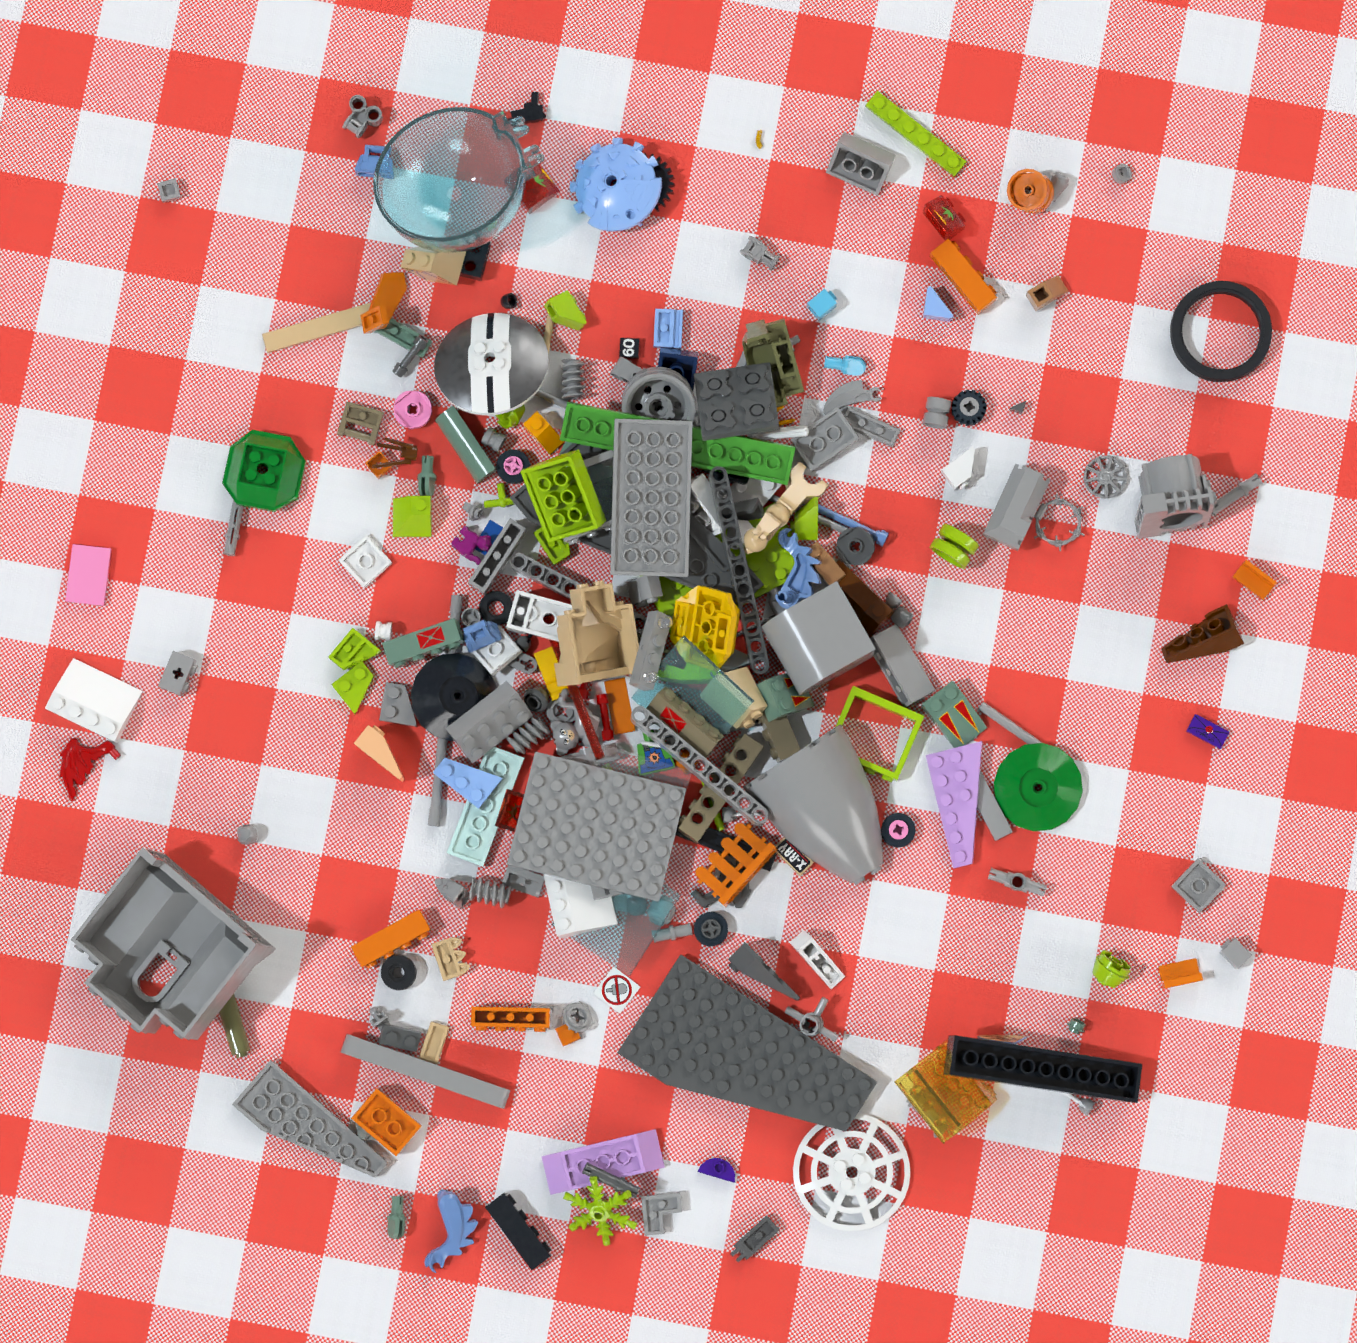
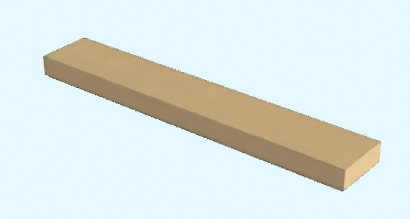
(314, 328)

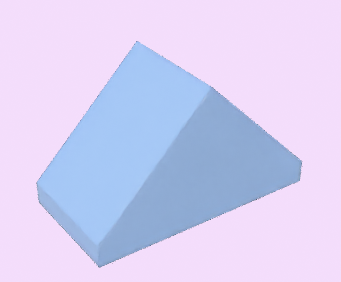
(935, 308)

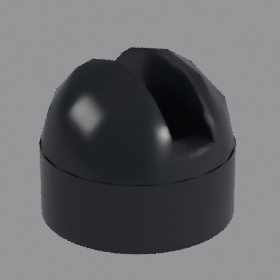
(509, 301)

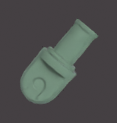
(426, 477)
(396, 1219)

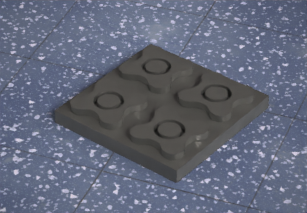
(736, 401)

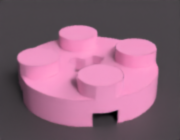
(401, 409)

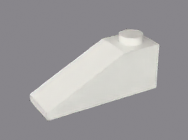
(817, 959)

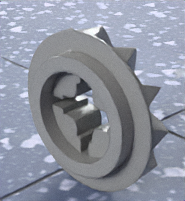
(552, 712)
(582, 1013)

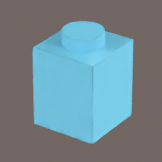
(822, 304)

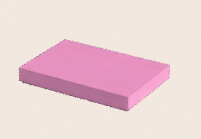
(88, 575)

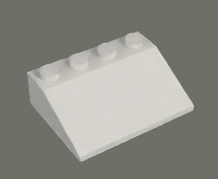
(94, 700)
(575, 909)

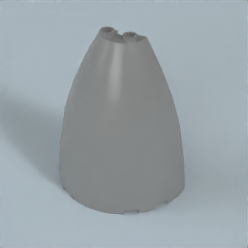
(825, 806)

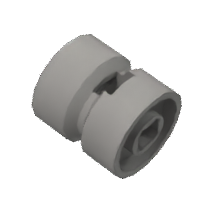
(937, 412)

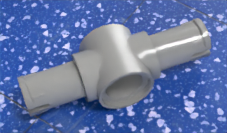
(1027, 884)

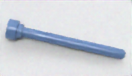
(879, 536)

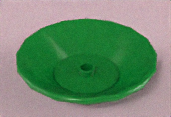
(1038, 765)

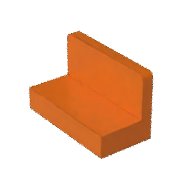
(1254, 579)
(1179, 973)

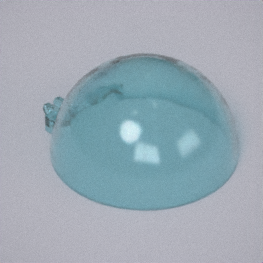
(454, 178)

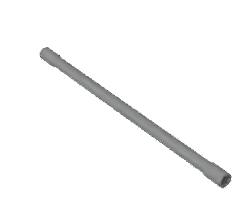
(435, 810)

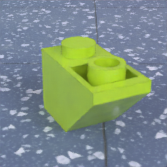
(565, 312)

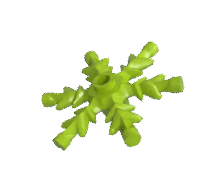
(600, 1210)

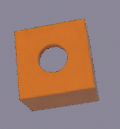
(378, 457)

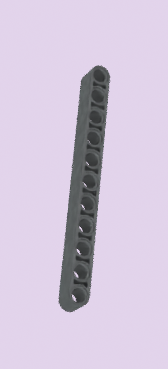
(739, 560)

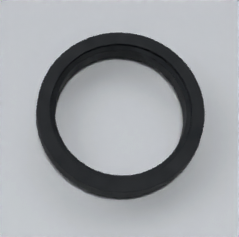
(1240, 292)

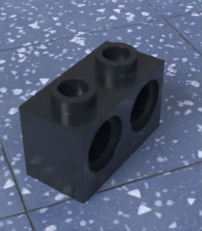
(479, 259)

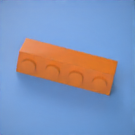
(963, 276)
(391, 938)

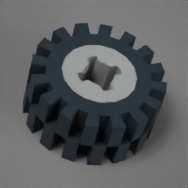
(963, 409)

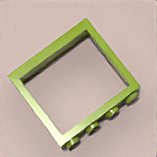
(869, 767)

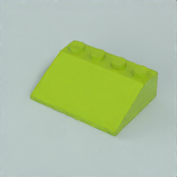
(563, 496)

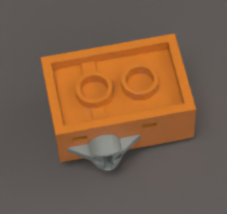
(385, 1121)

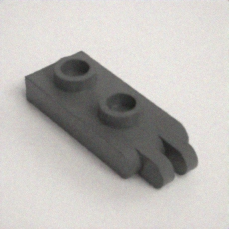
(755, 1238)

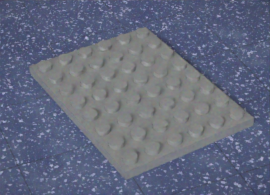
(596, 826)

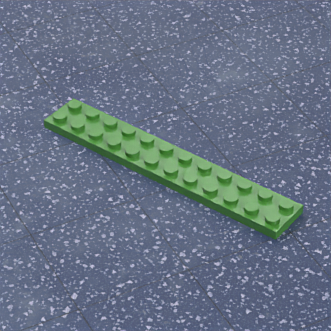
(735, 454)

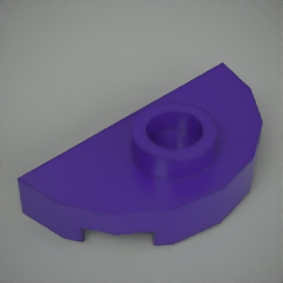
(718, 1168)

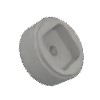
(1121, 173)

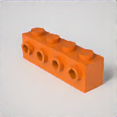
(510, 1017)

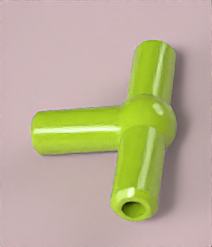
(502, 501)

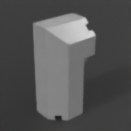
(1016, 507)

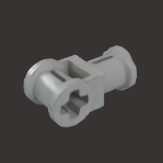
(759, 253)

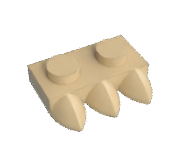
(448, 958)

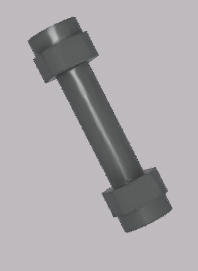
(401, 368)

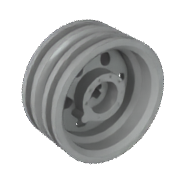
(657, 379)

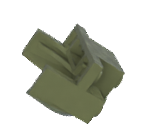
(772, 344)

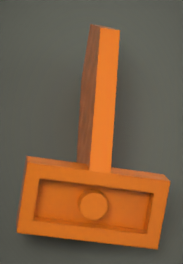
(384, 302)

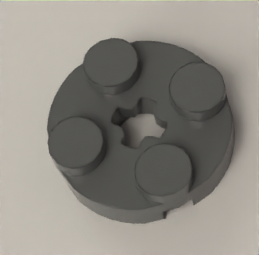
(844, 545)

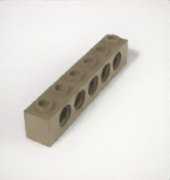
(696, 831)

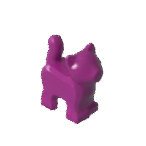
(470, 542)

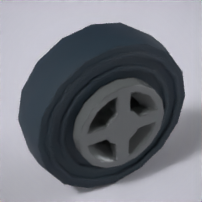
(712, 923)

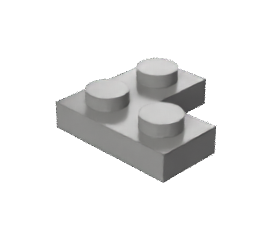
(654, 1208)

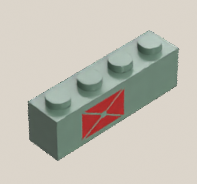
(423, 643)

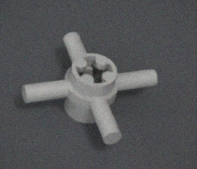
(815, 1017)

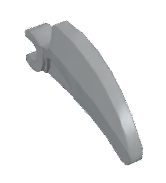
(849, 394)

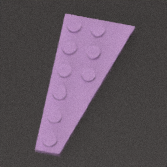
(956, 789)

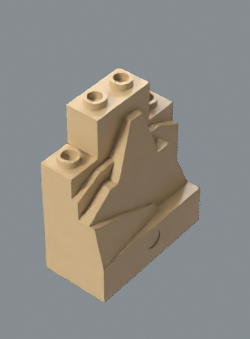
(595, 636)

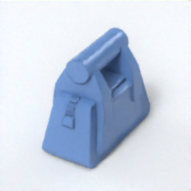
(367, 163)
(481, 635)

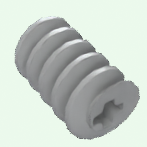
(573, 379)
(528, 735)
(489, 892)

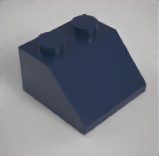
(680, 361)

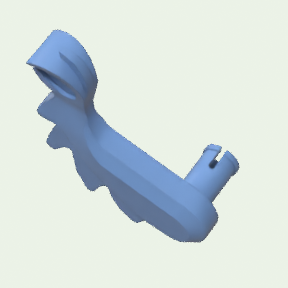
(798, 581)
(457, 1225)

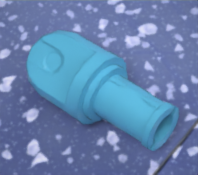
(848, 365)

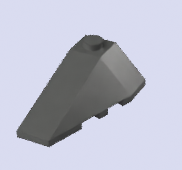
(753, 966)

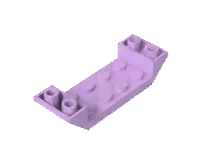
(618, 1156)

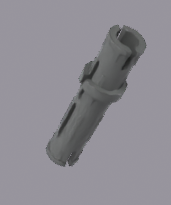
(610, 1179)

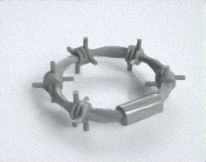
(1041, 511)

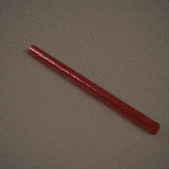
(580, 706)

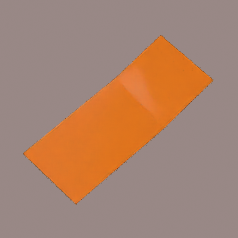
(619, 706)

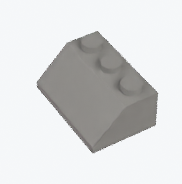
(860, 163)

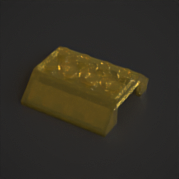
(941, 1099)

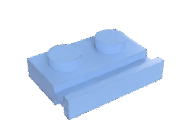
(668, 328)

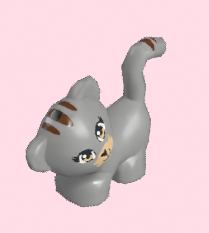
(567, 734)

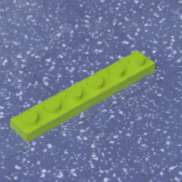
(915, 134)

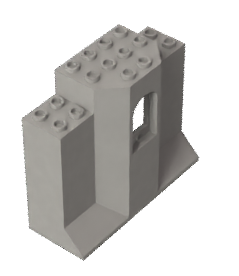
(157, 912)

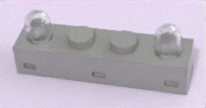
(650, 650)

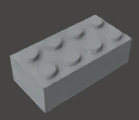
(489, 722)

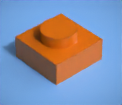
(567, 1036)

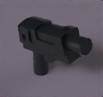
(532, 111)

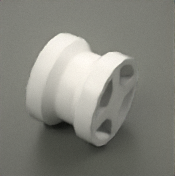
(383, 631)

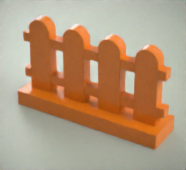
(732, 874)

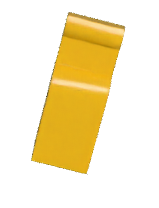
(545, 661)

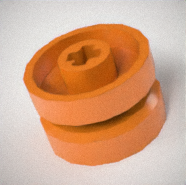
(1019, 188)

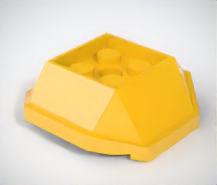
(708, 621)

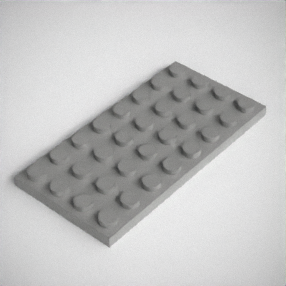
(651, 497)

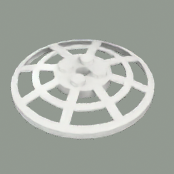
(852, 1186)

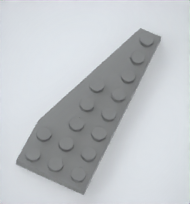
(291, 1113)

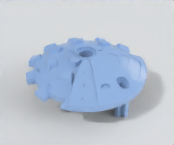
(628, 200)

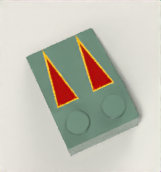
(782, 697)
(954, 715)

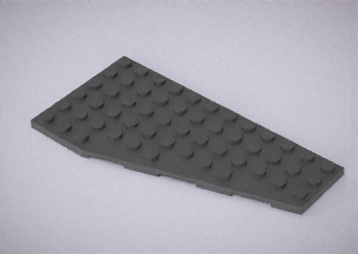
(730, 1048)

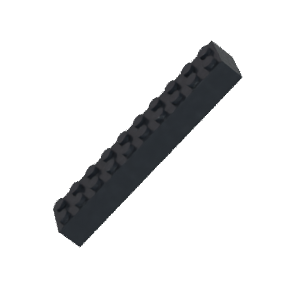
(1042, 1069)

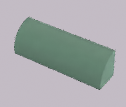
(465, 444)

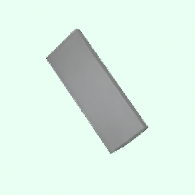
(901, 666)

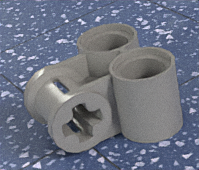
(359, 119)

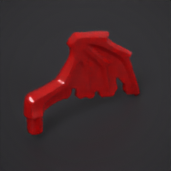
(77, 762)

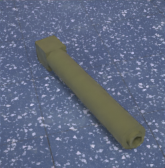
(234, 1028)

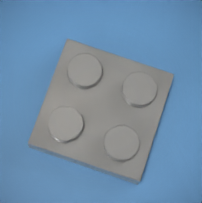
(1198, 885)

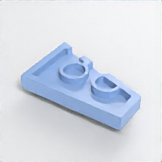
(467, 781)

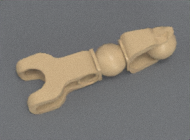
(777, 515)

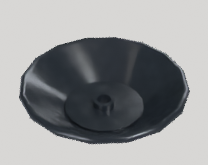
(435, 690)

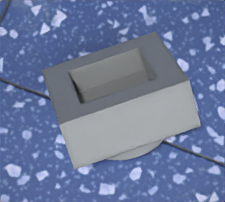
(169, 190)

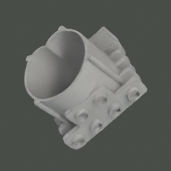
(1173, 496)

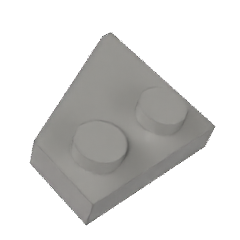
(397, 706)

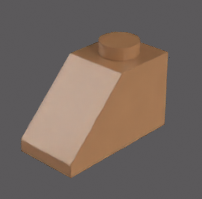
(829, 569)

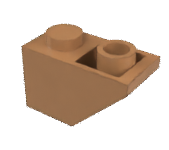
(1046, 292)

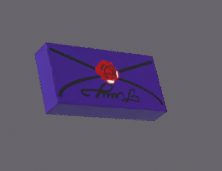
(1207, 731)

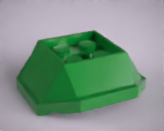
(268, 490)

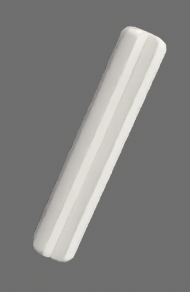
(784, 432)

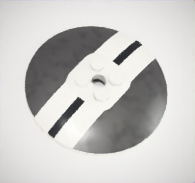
(497, 385)

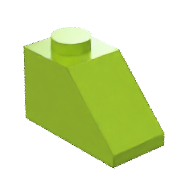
(806, 521)

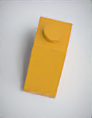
(543, 433)

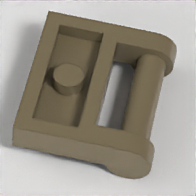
(362, 417)

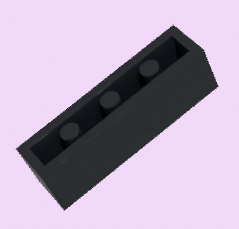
(518, 1231)

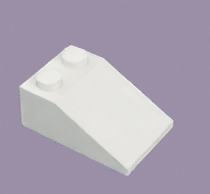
(702, 503)

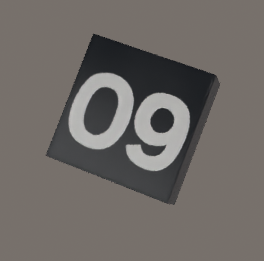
(629, 348)

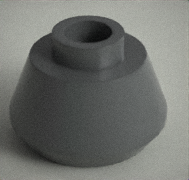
(536, 699)

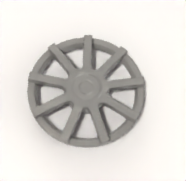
(1105, 476)

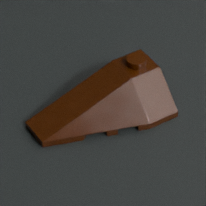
(866, 604)
(1211, 636)

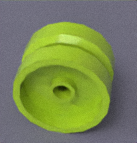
(954, 546)

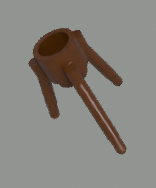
(407, 451)

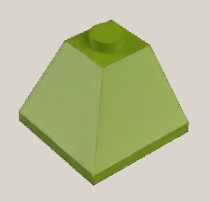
(412, 516)

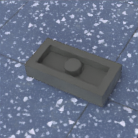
(399, 1037)

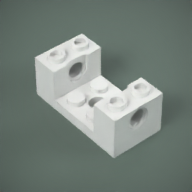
(528, 615)

